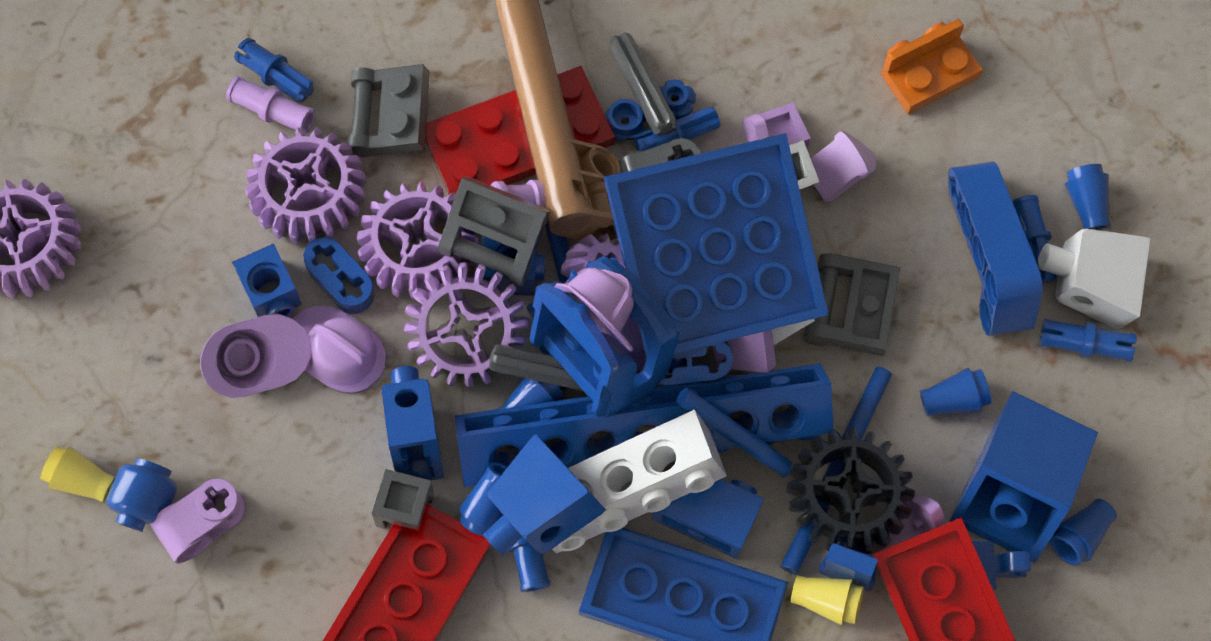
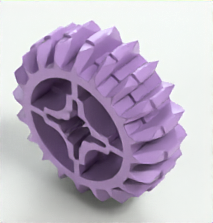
(283, 166)
(388, 225)
(49, 238)
(458, 302)

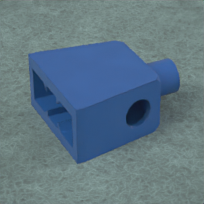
(412, 425)
(539, 501)

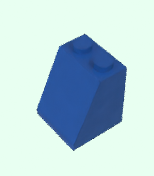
(1025, 476)

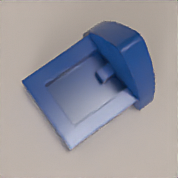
(850, 564)

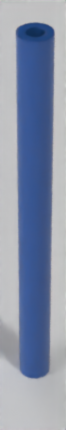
(860, 420)

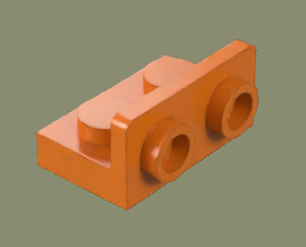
(930, 66)

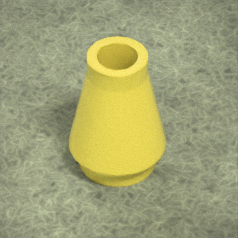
(75, 474)
(831, 598)

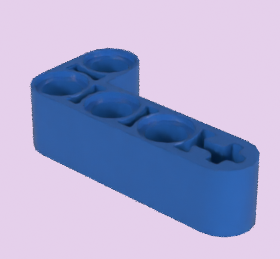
(998, 247)

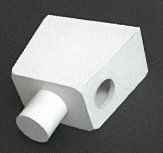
(1100, 274)

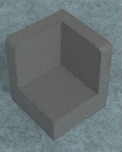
(401, 500)

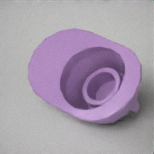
(606, 298)
(342, 349)
(255, 355)

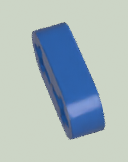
(346, 268)
(700, 371)

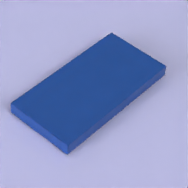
(679, 592)

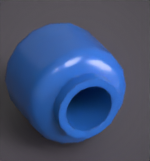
(140, 493)

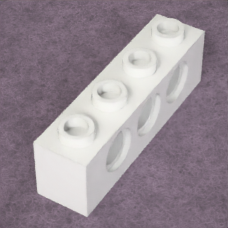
(643, 462)

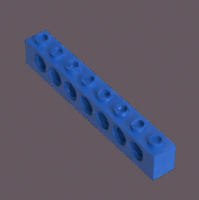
(573, 421)

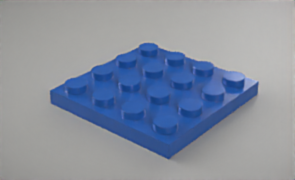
(720, 241)

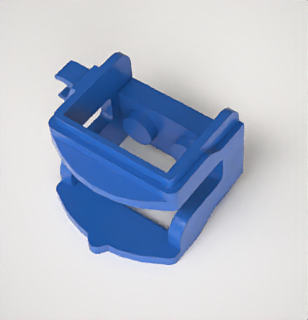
(584, 352)

